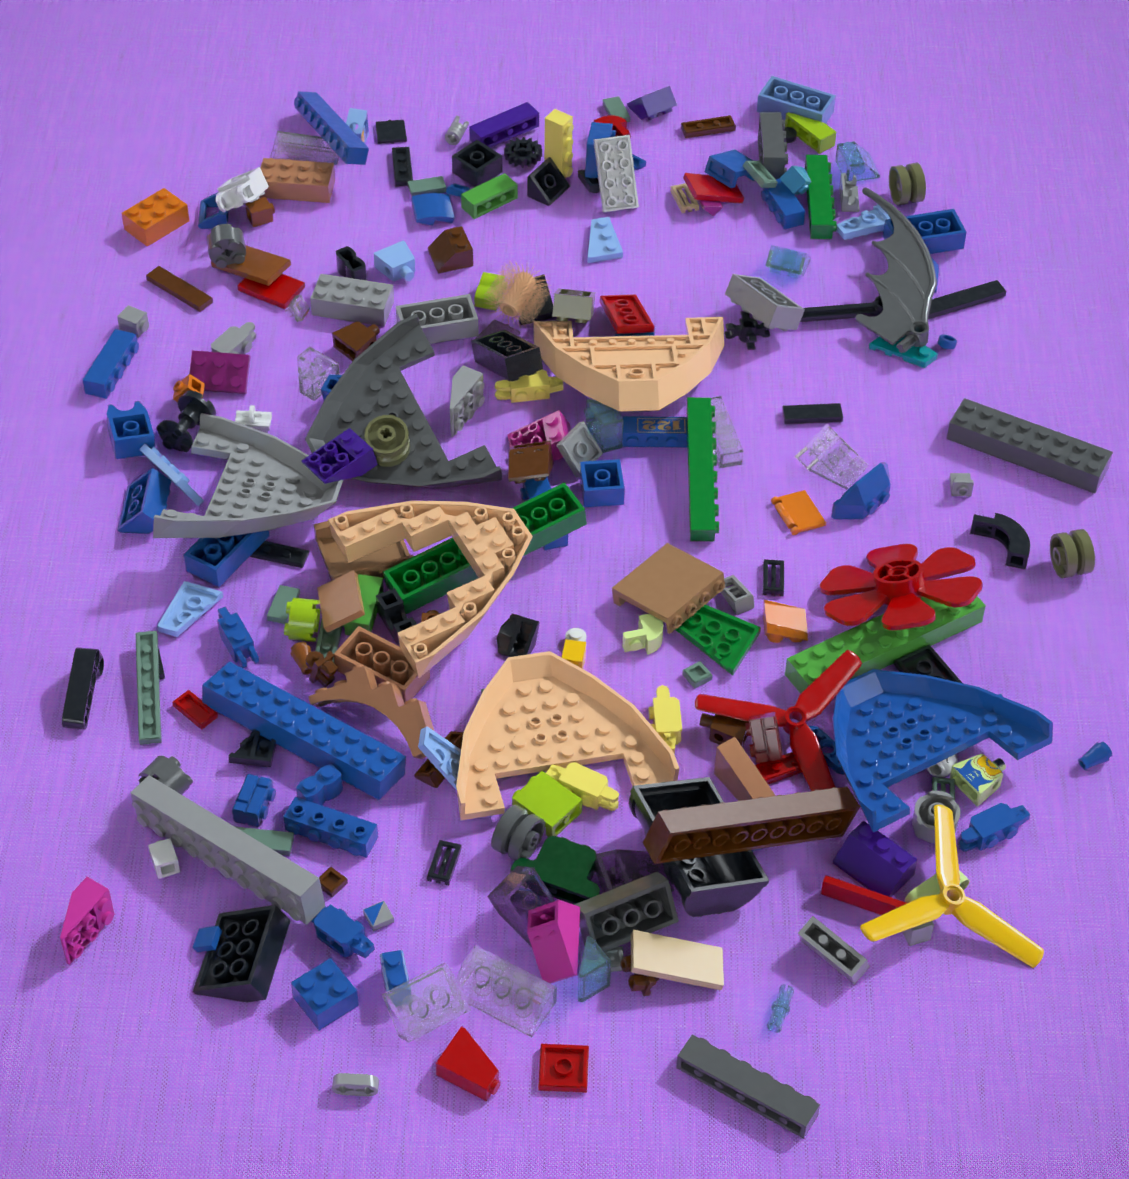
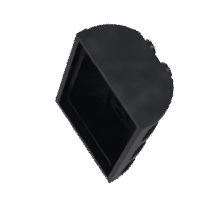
(704, 883)

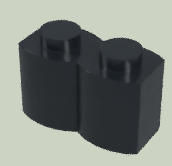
(349, 265)

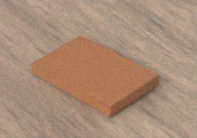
(340, 601)

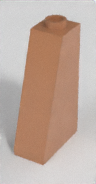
(739, 773)

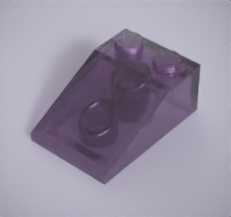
(518, 894)

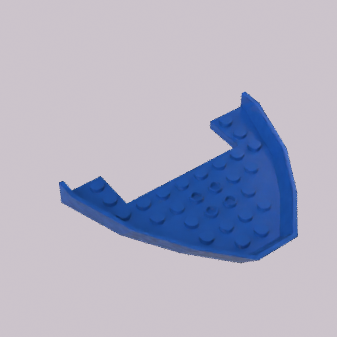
(907, 722)

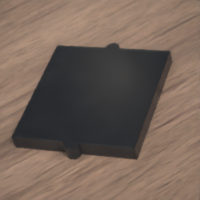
(391, 131)

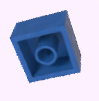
(602, 483)
(324, 994)

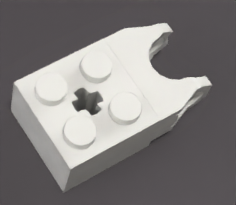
(241, 190)

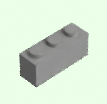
(833, 950)

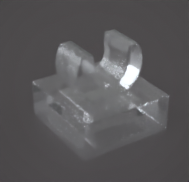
(298, 308)

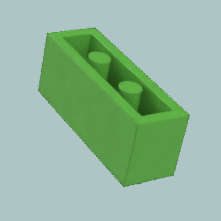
(489, 196)
(369, 587)

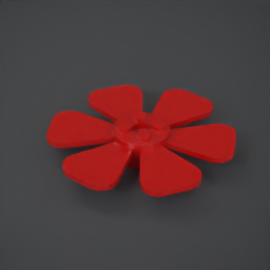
(900, 585)

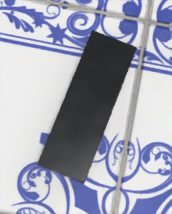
(402, 166)
(812, 413)
(281, 554)

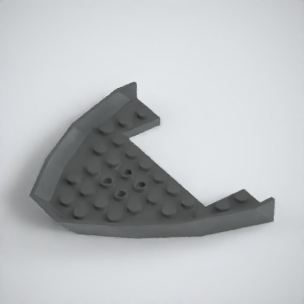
(377, 388)

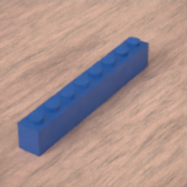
(331, 128)

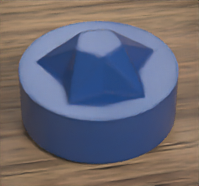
(947, 341)

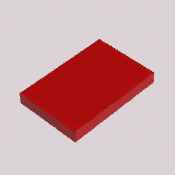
(710, 189)
(278, 293)

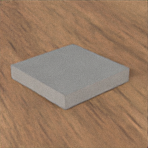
(579, 447)

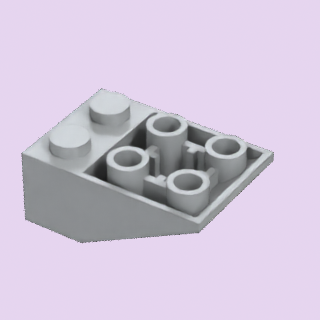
(465, 397)

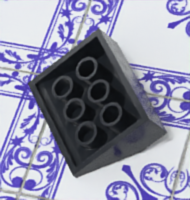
(244, 954)

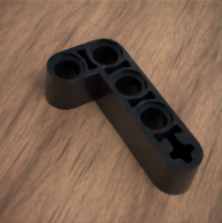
(86, 666)

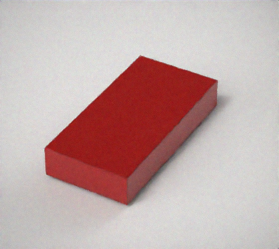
(194, 709)

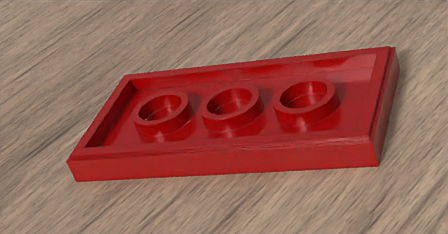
(626, 314)

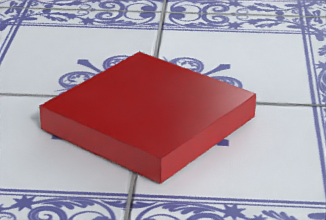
(563, 1068)

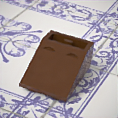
(530, 461)

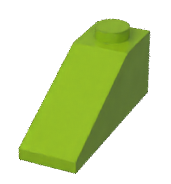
(812, 132)

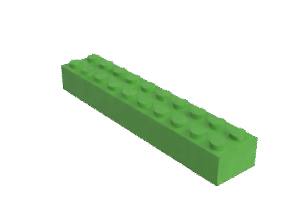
(880, 646)

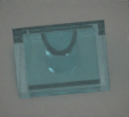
(594, 971)

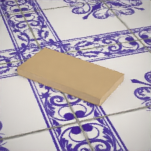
(677, 960)

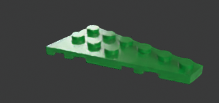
(720, 636)

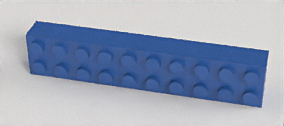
(304, 729)

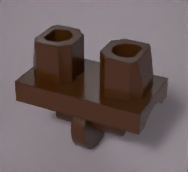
(322, 668)
(637, 981)

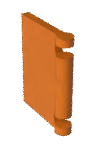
(798, 512)

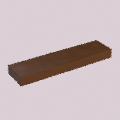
(179, 288)

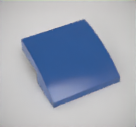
(432, 207)

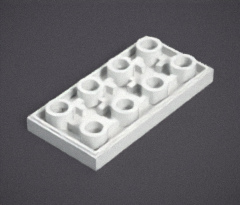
(616, 173)

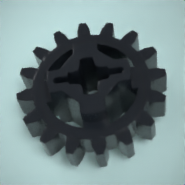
(523, 152)

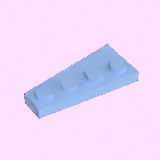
(171, 472)

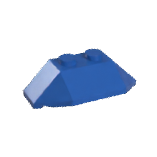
(864, 495)

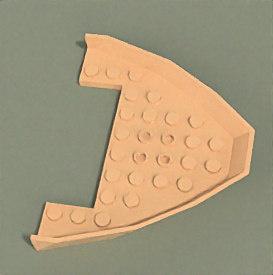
(632, 370)
(548, 714)

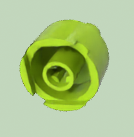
(303, 619)

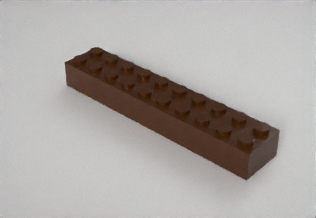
(750, 824)

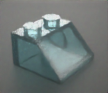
(855, 161)
(788, 261)

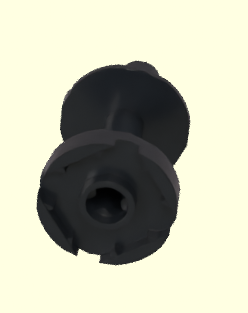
(176, 434)

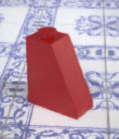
(468, 1066)

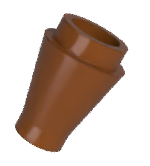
(299, 652)

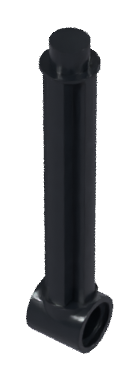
(842, 311)

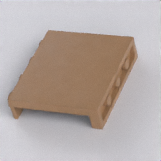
(370, 565)
(670, 586)

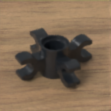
(746, 330)

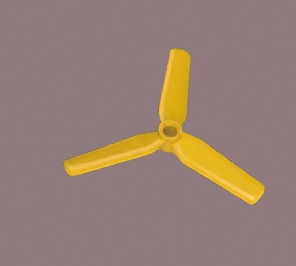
(953, 901)

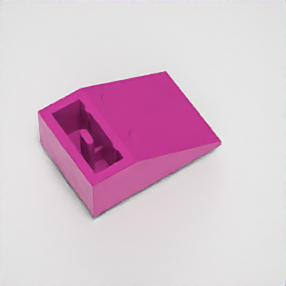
(549, 428)
(86, 916)
(555, 939)

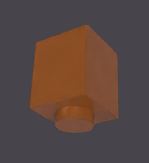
(260, 212)

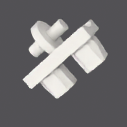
(254, 419)

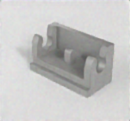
(849, 194)

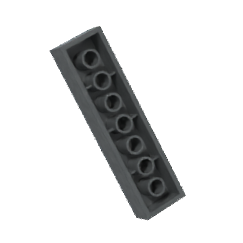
(1029, 445)

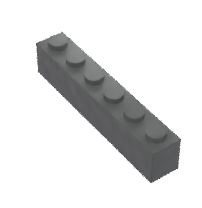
(748, 1086)

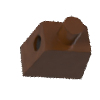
(354, 339)
(724, 728)

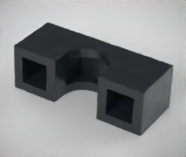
(392, 612)

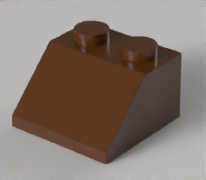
(451, 250)

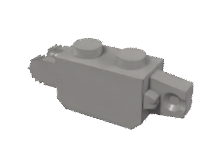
(235, 339)

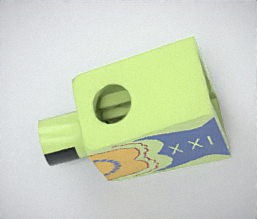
(978, 777)

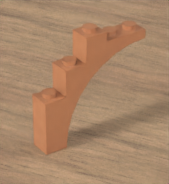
(385, 698)

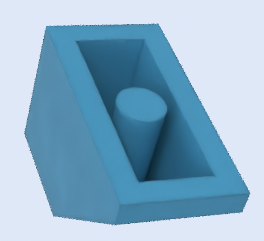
(796, 180)

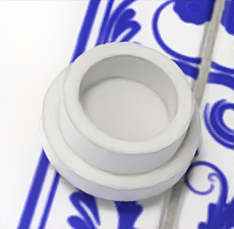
(576, 634)

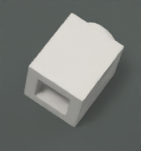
(164, 858)

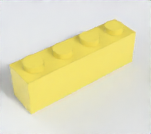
(559, 140)

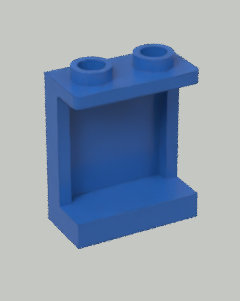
(727, 167)

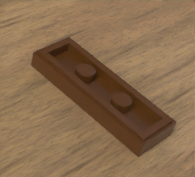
(708, 126)

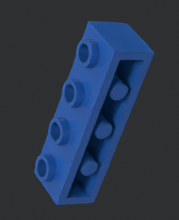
(331, 827)

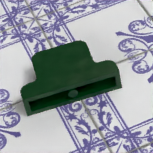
(564, 869)

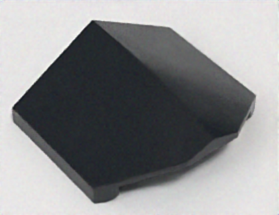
(517, 636)

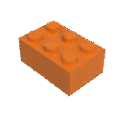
(155, 217)

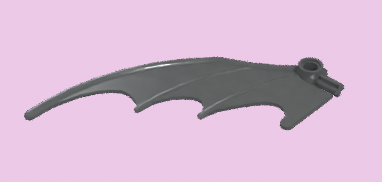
(905, 286)

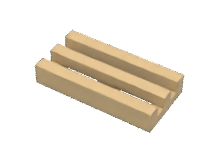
(673, 189)

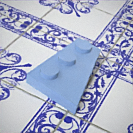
(187, 607)
(441, 753)

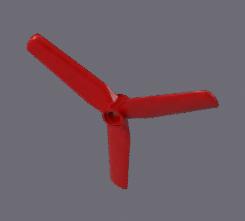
(808, 706)

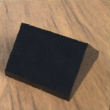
(546, 183)

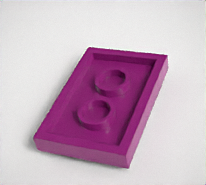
(221, 371)

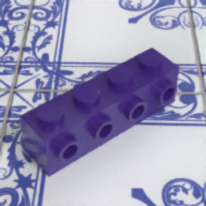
(505, 125)

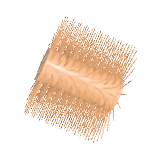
(517, 294)

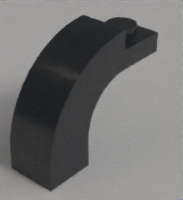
(1008, 533)

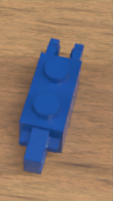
(236, 637)
(993, 826)
(342, 933)

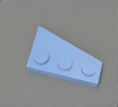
(867, 223)
(603, 241)

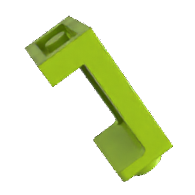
(549, 801)

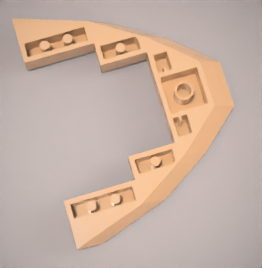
(487, 535)

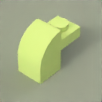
(647, 636)

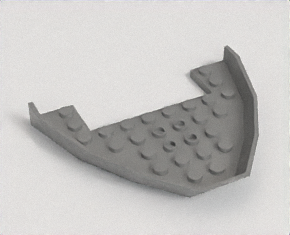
(259, 487)

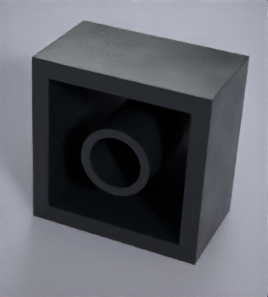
(476, 163)

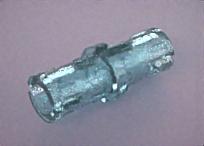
(780, 1008)

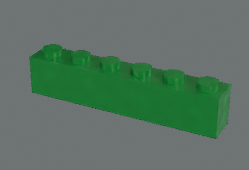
(819, 197)

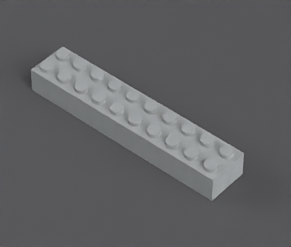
(228, 850)

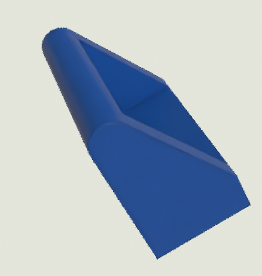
(214, 220)

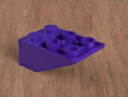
(341, 458)

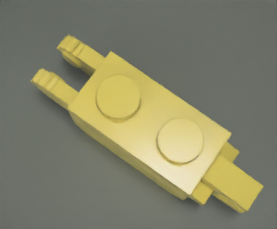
(528, 387)
(666, 717)
(587, 785)

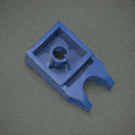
(129, 430)

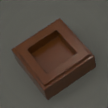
(332, 881)

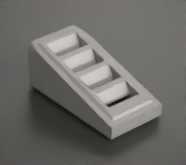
(737, 595)

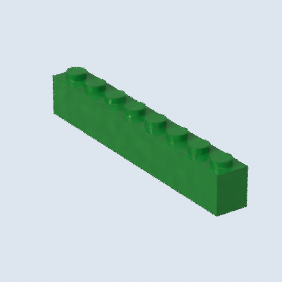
(701, 469)

